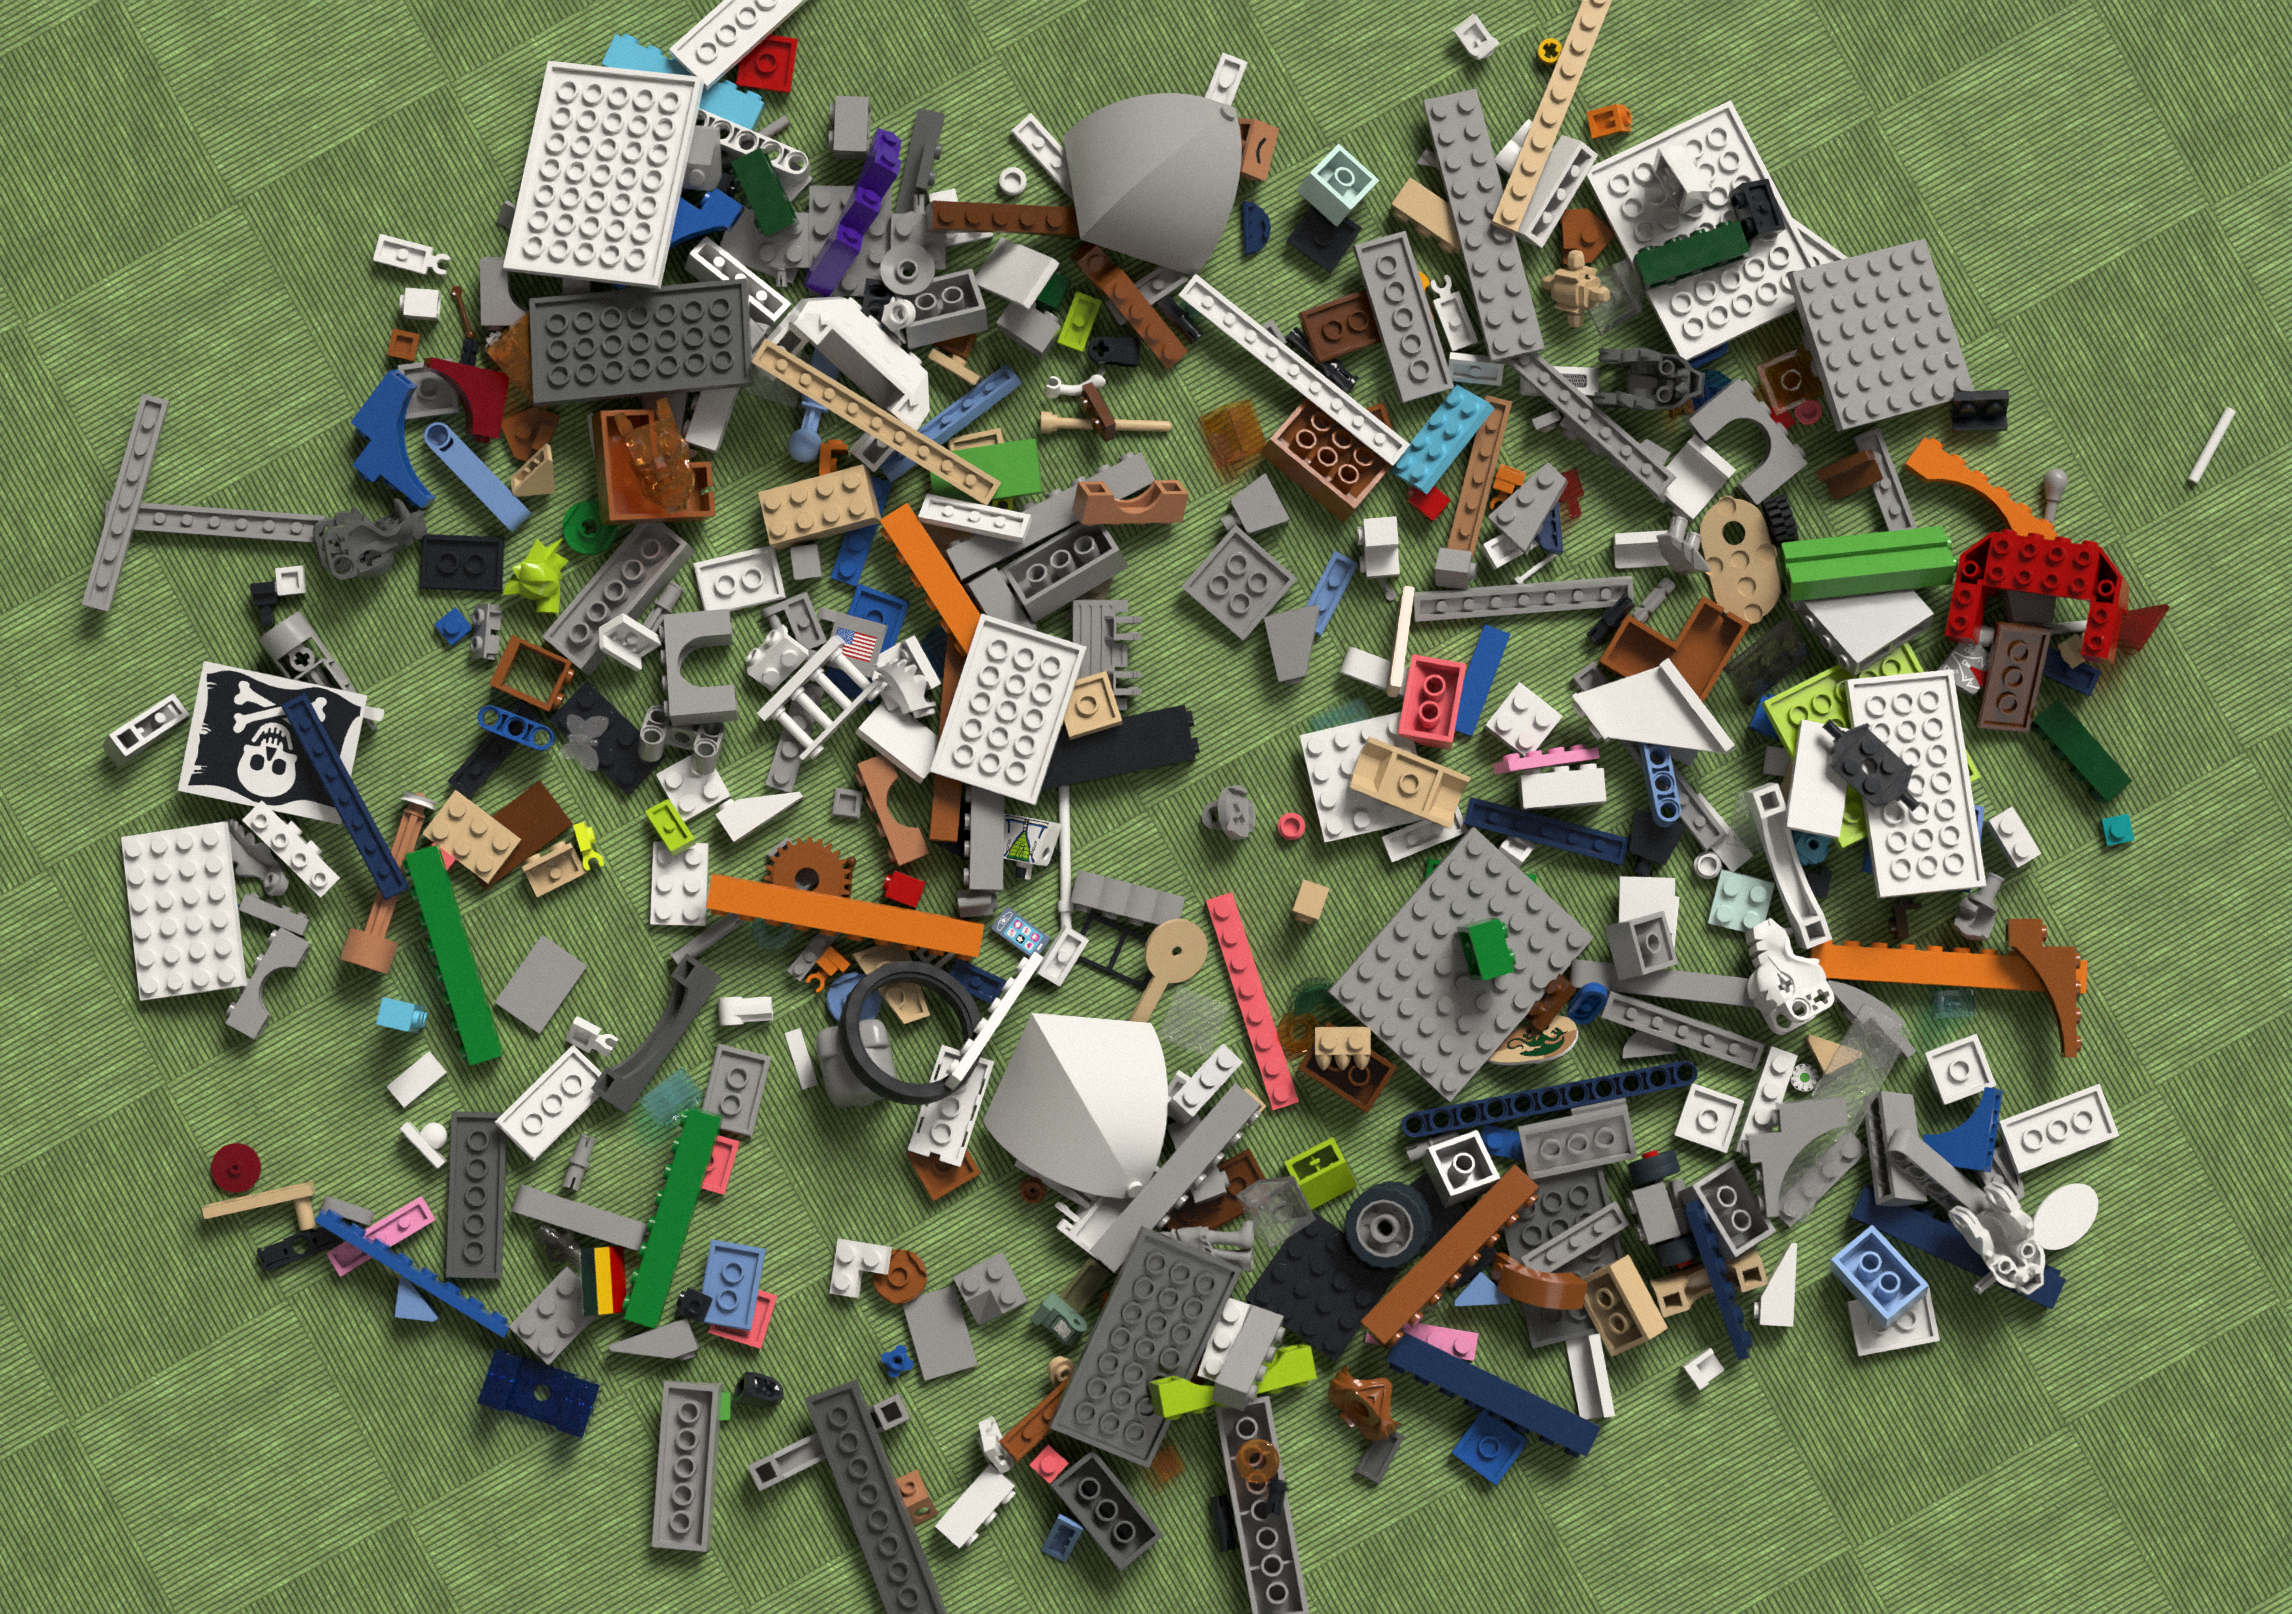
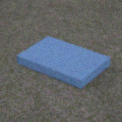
(733, 1283)

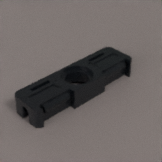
(284, 1252)

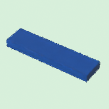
(1480, 677)

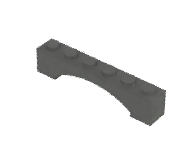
(627, 1079)

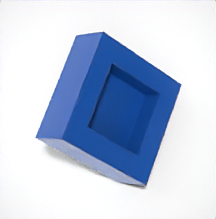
(453, 626)

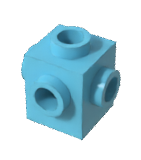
(1815, 851)

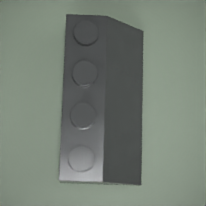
(1106, 1509)

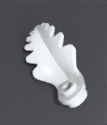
(893, 319)
(905, 687)

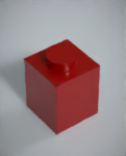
(1429, 504)
(903, 889)

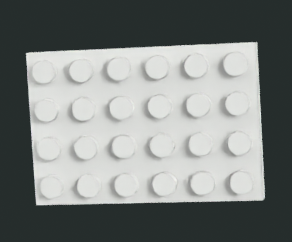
(1008, 709)
(184, 911)

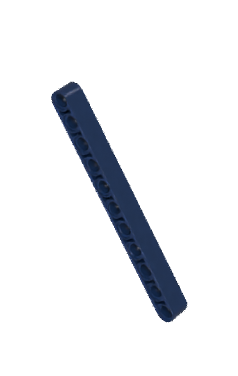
(1562, 1098)

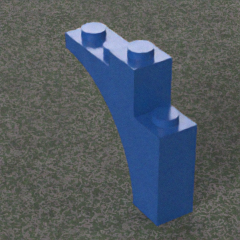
(386, 454)

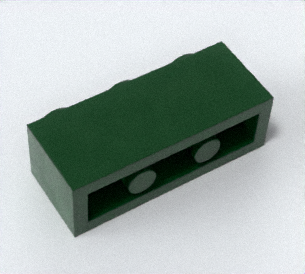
(764, 193)

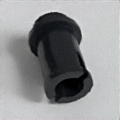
(1276, 1496)

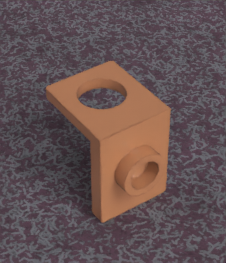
(916, 1496)

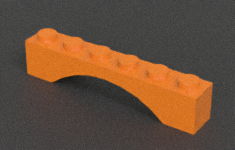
(1935, 465)

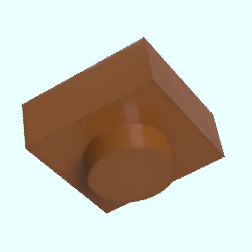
(404, 345)

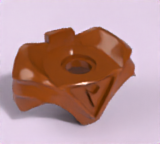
(1363, 1404)

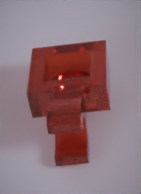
(1571, 493)

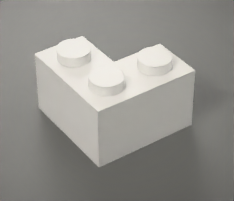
(1380, 547)

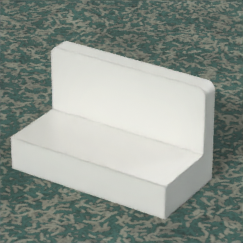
(1638, 550)

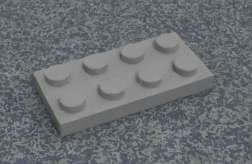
(1577, 1142)

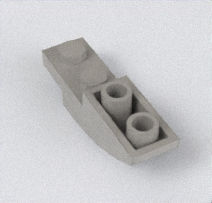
(1853, 998)

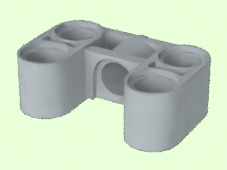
(702, 739)

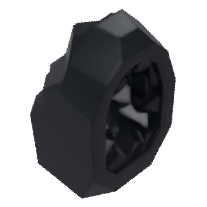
(758, 1390)

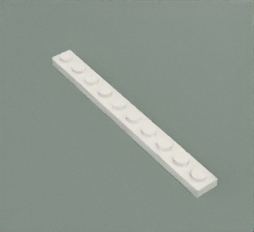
(1294, 370)

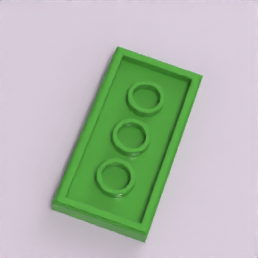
(1011, 463)

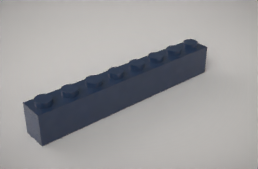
(1941, 1241)
(1494, 1394)

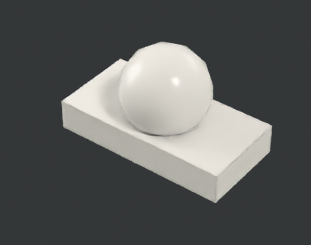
(428, 1141)

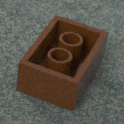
(1351, 1084)

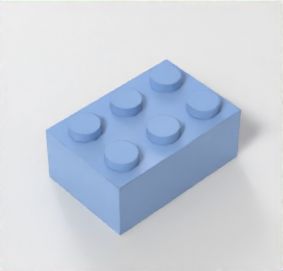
(1878, 1276)

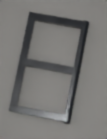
(1108, 970)

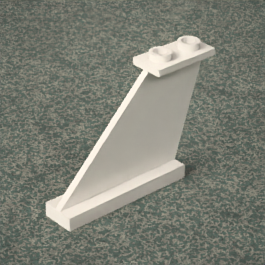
(1652, 709)

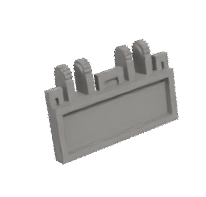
(1096, 629)

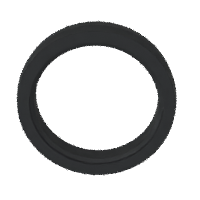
(854, 1051)

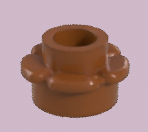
(1033, 1197)

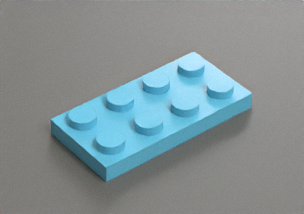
(1442, 439)

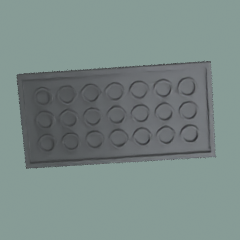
(641, 342)
(1146, 1332)

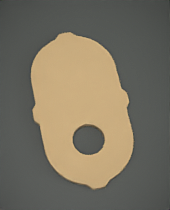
(1744, 574)

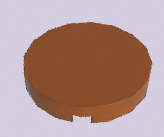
(904, 1280)

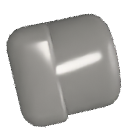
(840, 1082)

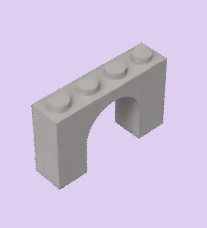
(497, 299)
(1781, 456)
(682, 636)

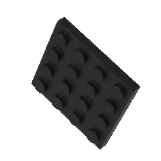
(1320, 1287)

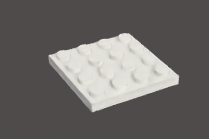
(1330, 762)

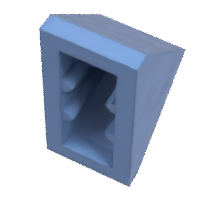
(1480, 1292)
(412, 1303)
(1062, 1537)

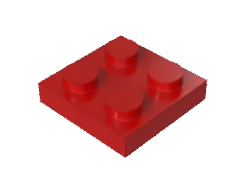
(769, 65)

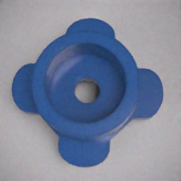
(889, 1359)

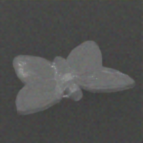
(580, 740)

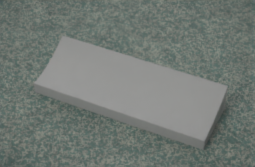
(622, 585)
(687, 1465)

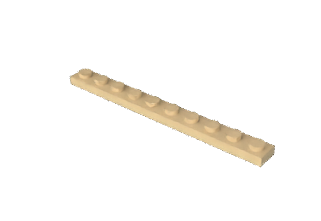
(1550, 114)
(875, 421)

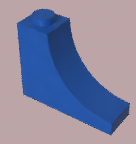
(1973, 1142)

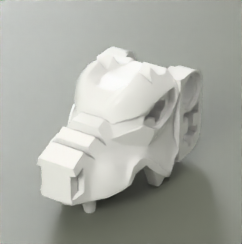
(1783, 979)
(2004, 1239)

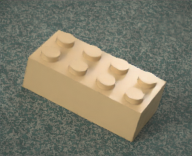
(819, 507)

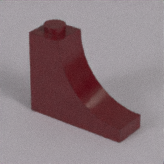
(481, 394)

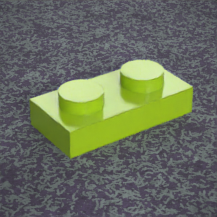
(1079, 322)
(670, 827)

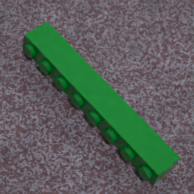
(454, 954)
(673, 1216)

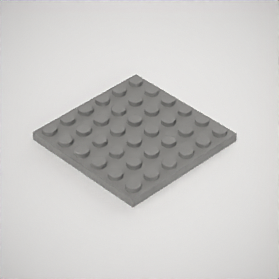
(1880, 334)

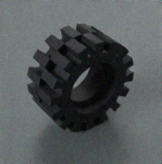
(1780, 520)

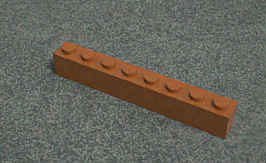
(1449, 1257)

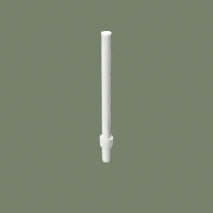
(1065, 907)

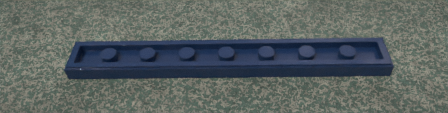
(345, 796)

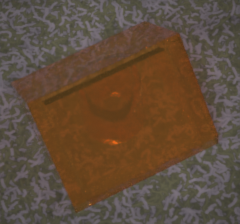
(1788, 380)
(1233, 432)

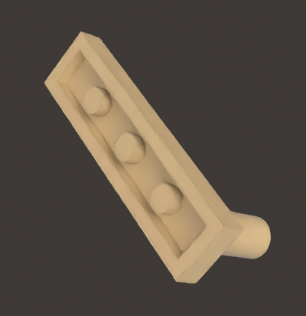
(298, 1193)

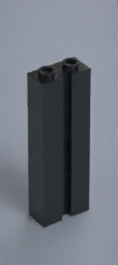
(1137, 745)

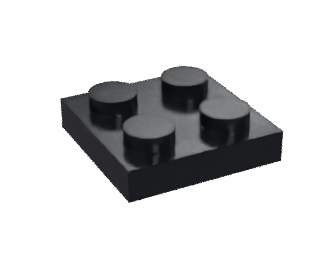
(1322, 240)

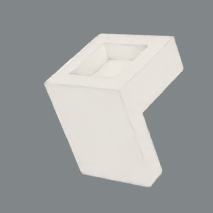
(1703, 1368)

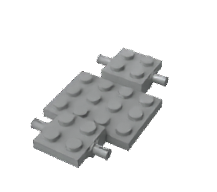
(802, 243)

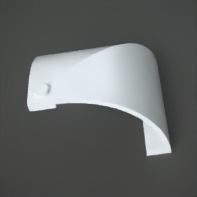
(1084, 1103)

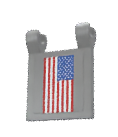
(861, 638)

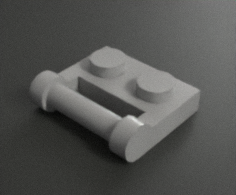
(801, 618)

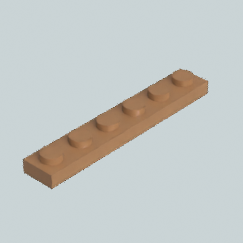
(1479, 477)

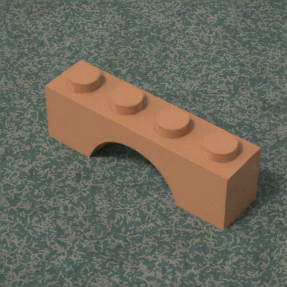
(1160, 503)
(905, 842)

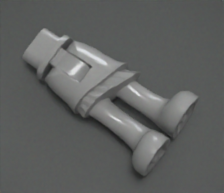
(1204, 1239)

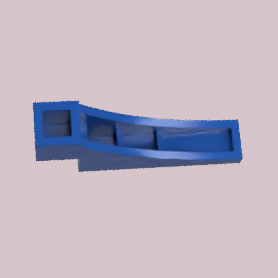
(717, 214)

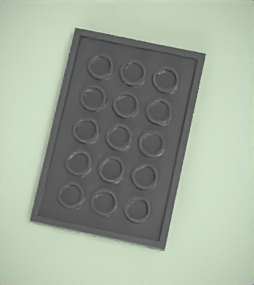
(1561, 1204)

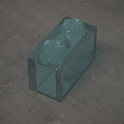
(672, 1097)

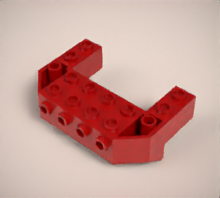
(2045, 569)

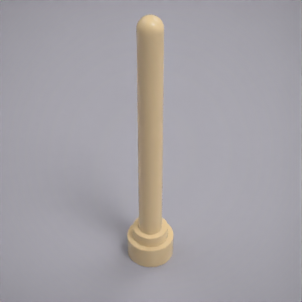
(1052, 422)

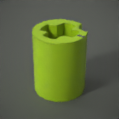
(550, 604)

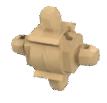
(1575, 288)

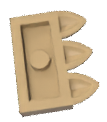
(1342, 1043)

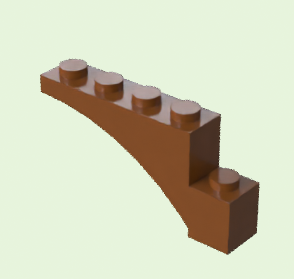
(1128, 302)
(2056, 972)

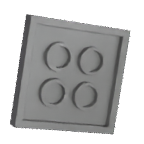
(1239, 582)

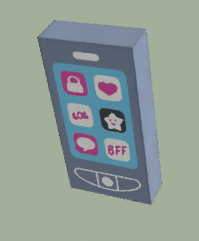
(1020, 932)

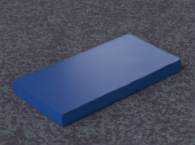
(875, 607)

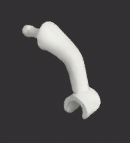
(1055, 387)

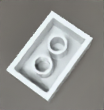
(1561, 787)

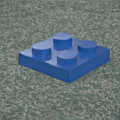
(1489, 1446)

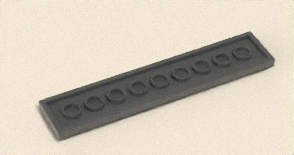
(874, 1501)

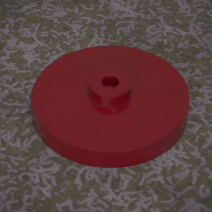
(236, 1167)

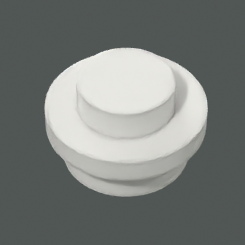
(1707, 865)

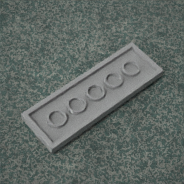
(1403, 317)

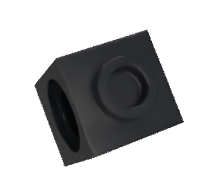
(874, 298)

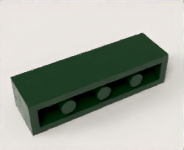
(1691, 255)
(2081, 752)

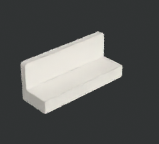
(1590, 1377)

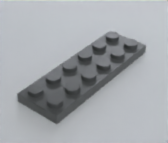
(476, 1196)

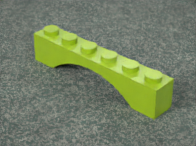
(1176, 1395)

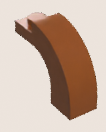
(1536, 1287)

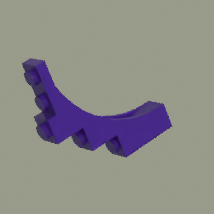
(858, 215)

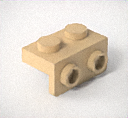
(553, 869)

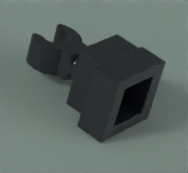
(265, 595)
(1819, 883)

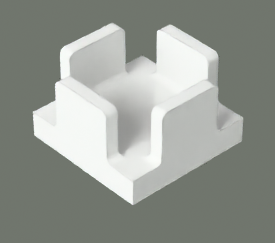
(1959, 1069)

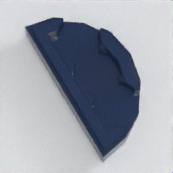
(1256, 228)
(1551, 536)

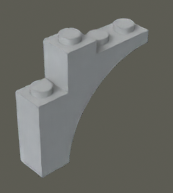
(1775, 1150)

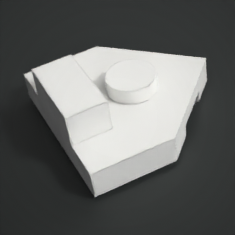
(991, 1448)

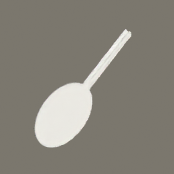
(2059, 1221)

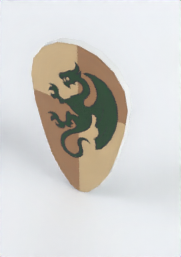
(1534, 1046)

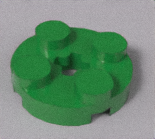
(574, 531)

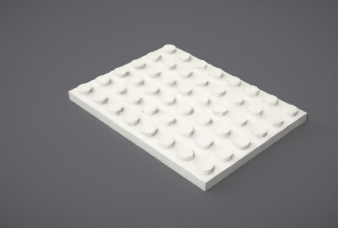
(604, 174)
(1725, 301)

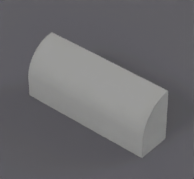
(1886, 1114)

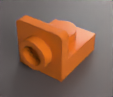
(1609, 120)
(828, 463)

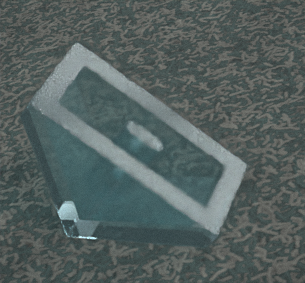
(1952, 1004)

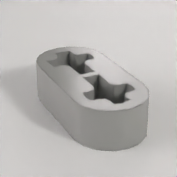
(348, 1210)

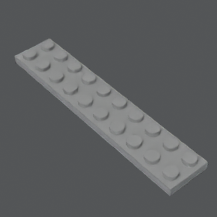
(1487, 250)

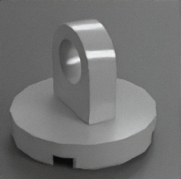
(1234, 813)

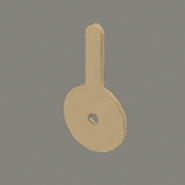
(1168, 967)

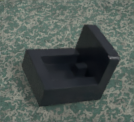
(694, 1304)

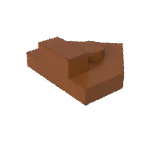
(1584, 232)
(529, 431)

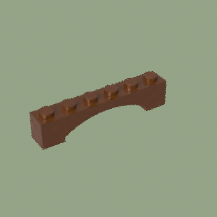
(975, 217)

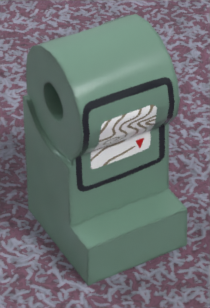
(1060, 1319)

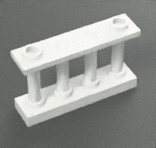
(794, 690)

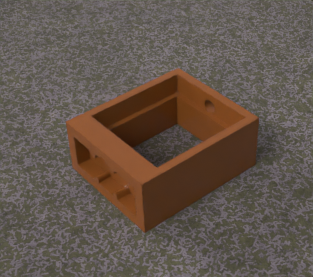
(506, 665)

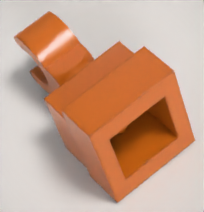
(1505, 482)
(830, 962)

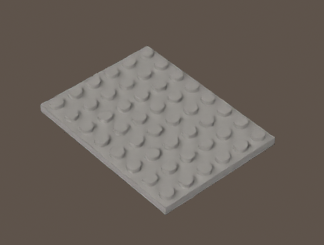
(1415, 976)

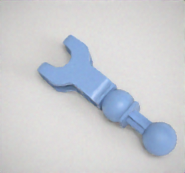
(805, 442)

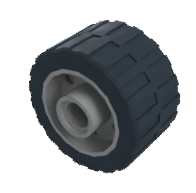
(1373, 1239)

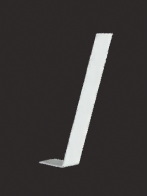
(801, 1058)

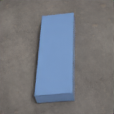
(1331, 587)

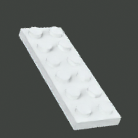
(729, 35)

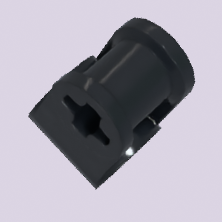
(1121, 351)

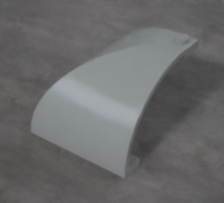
(1156, 177)

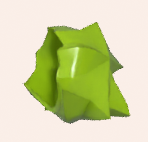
(538, 573)

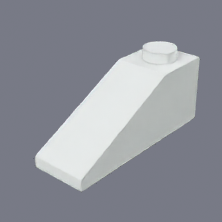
(749, 814)
(1776, 1299)

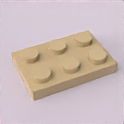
(472, 836)

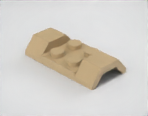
(1408, 782)

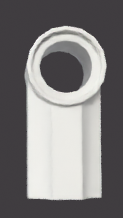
(738, 1010)

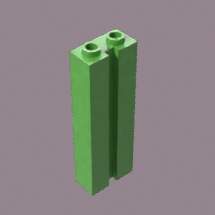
(1867, 563)

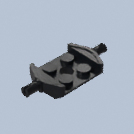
(1890, 775)

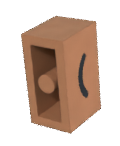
(1257, 148)

